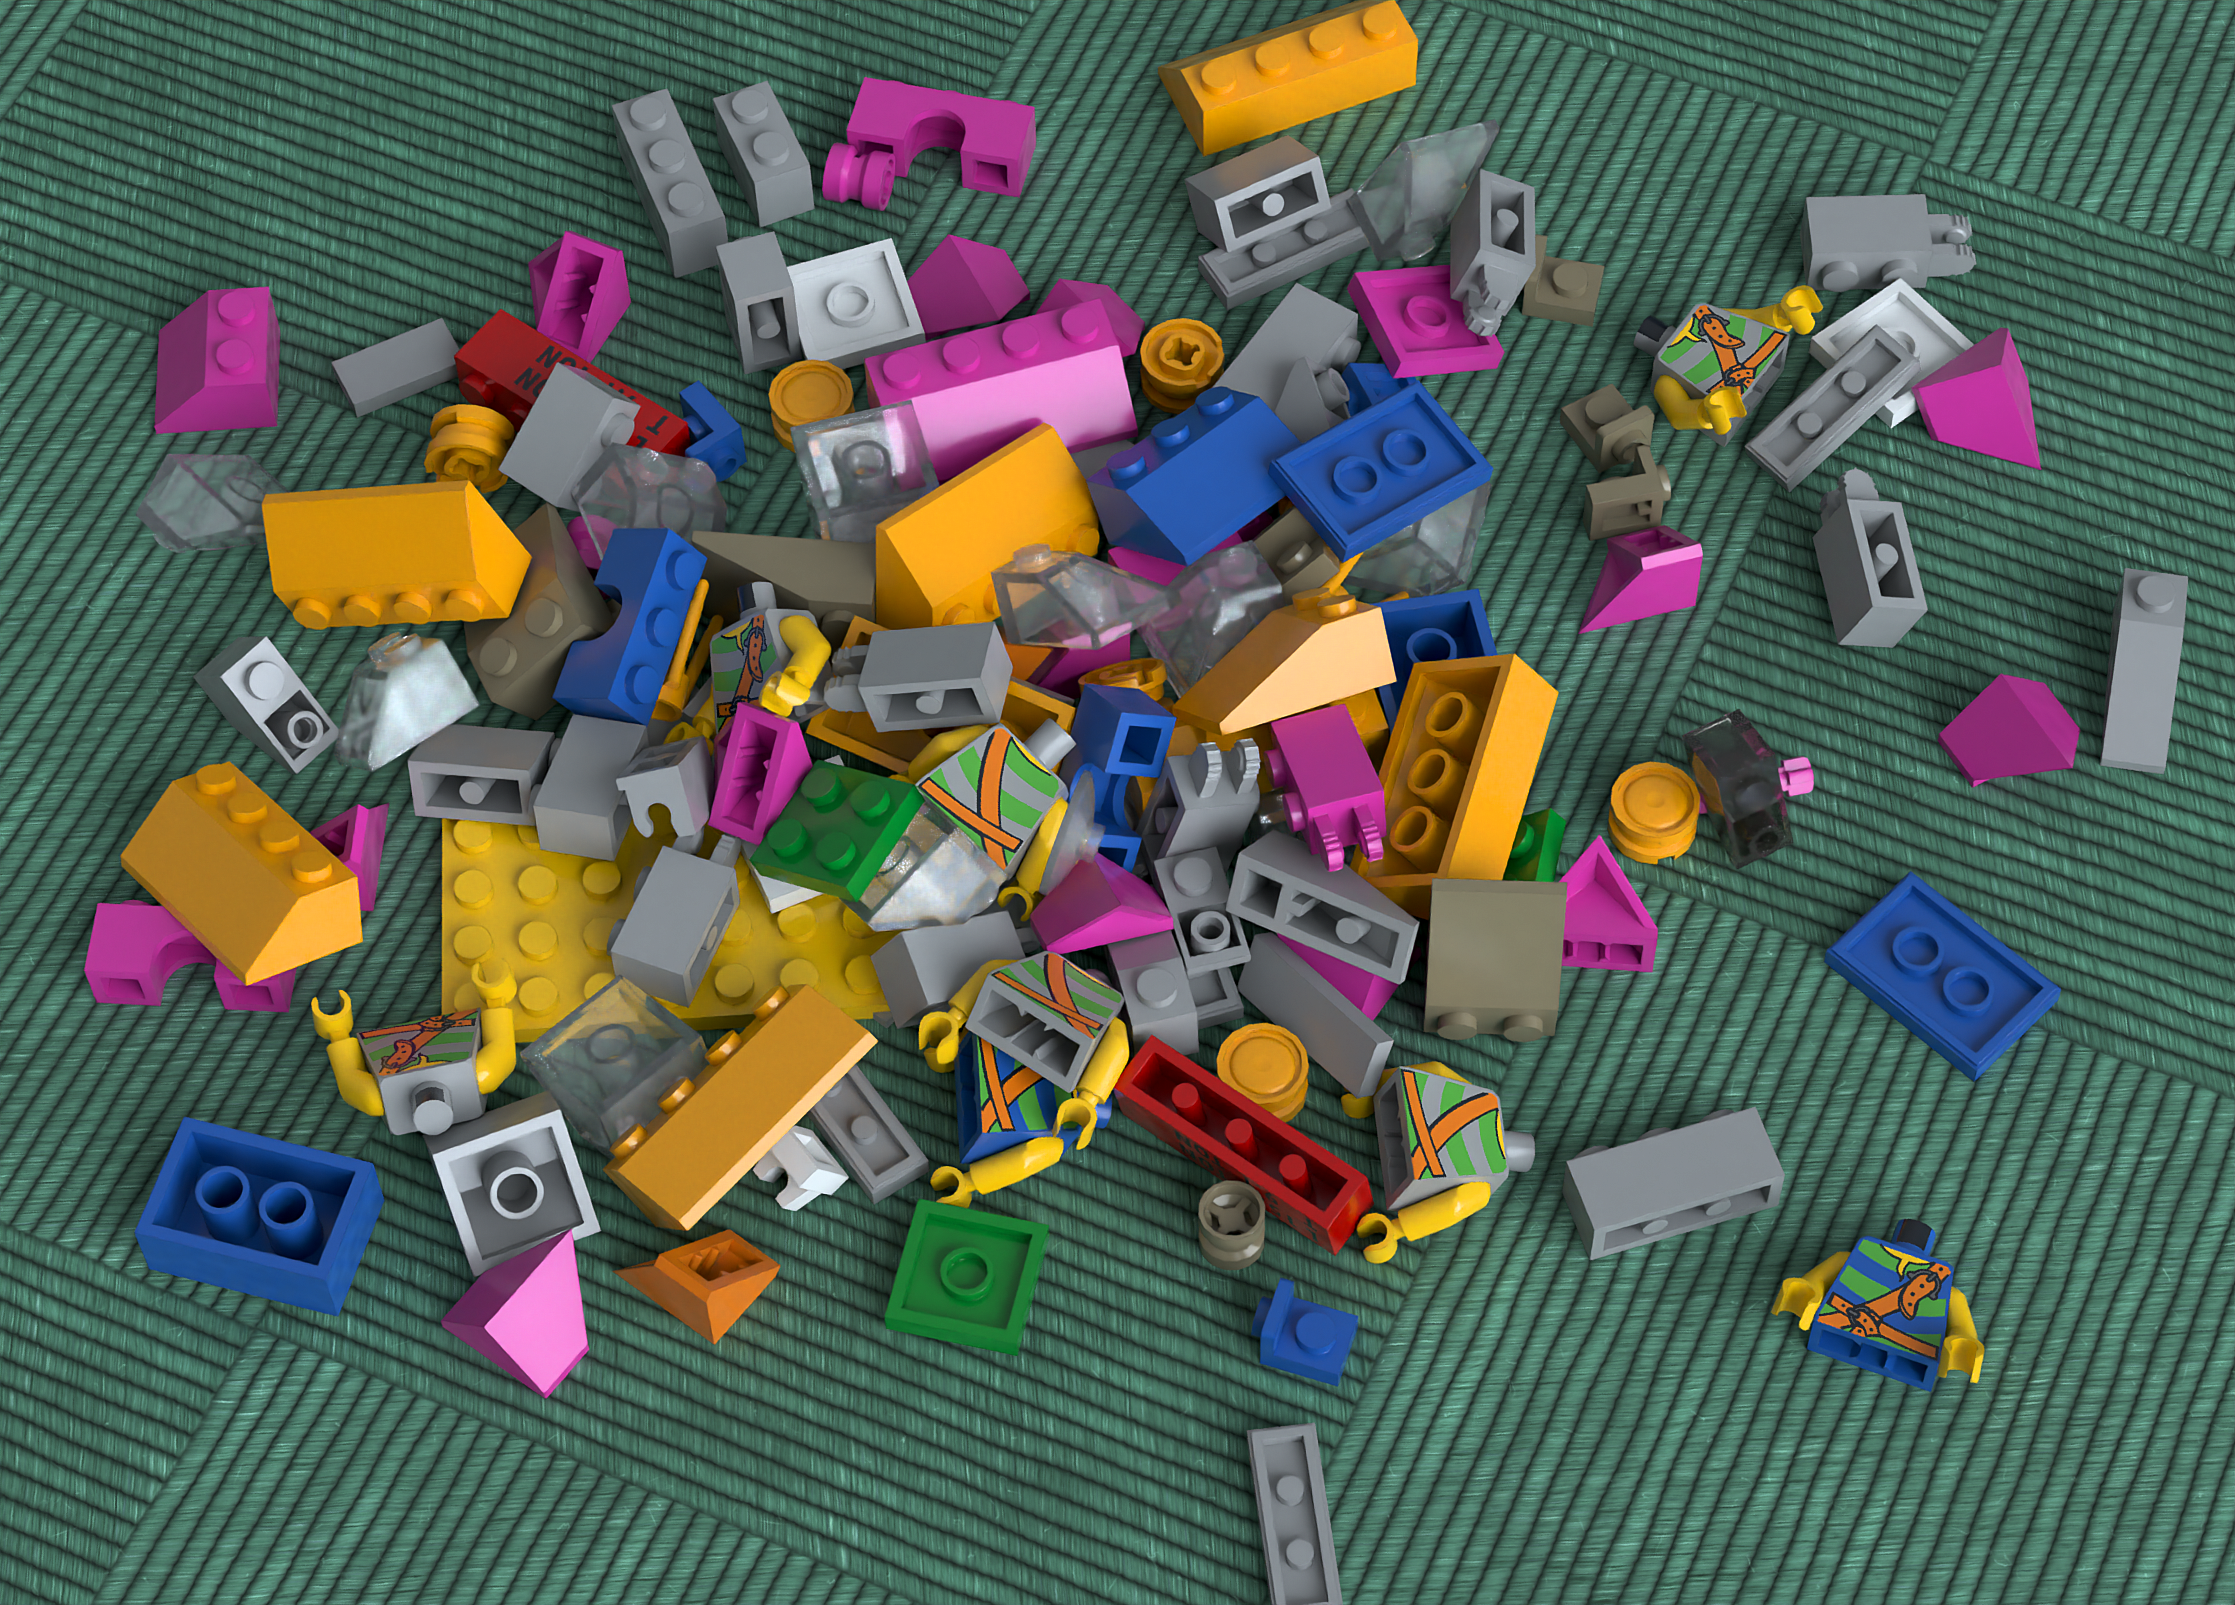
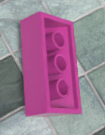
(1007, 379)

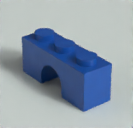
(624, 669)
(1116, 737)

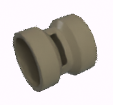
(1226, 1210)

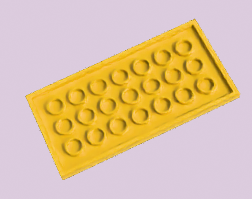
(557, 911)

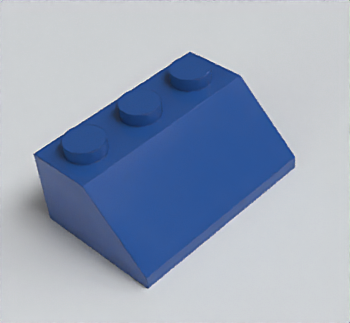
(1193, 477)
(1431, 630)

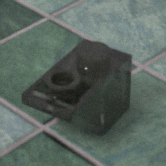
(1739, 787)

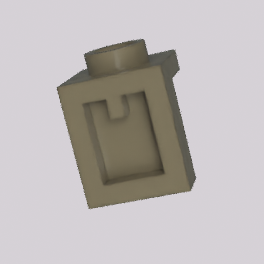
(1562, 288)
(1607, 427)
(1627, 503)
(1296, 554)

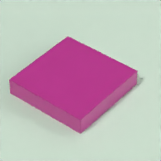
(1419, 324)

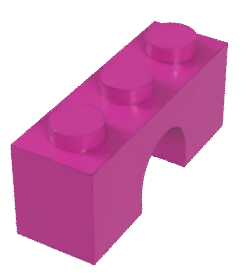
(989, 134)
(142, 945)

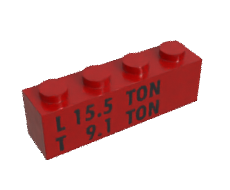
(511, 363)
(1243, 1144)

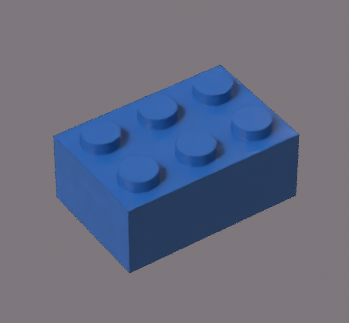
(260, 1216)

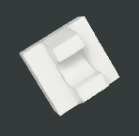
(808, 1167)

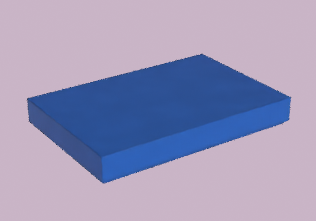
(1380, 471)
(1942, 976)

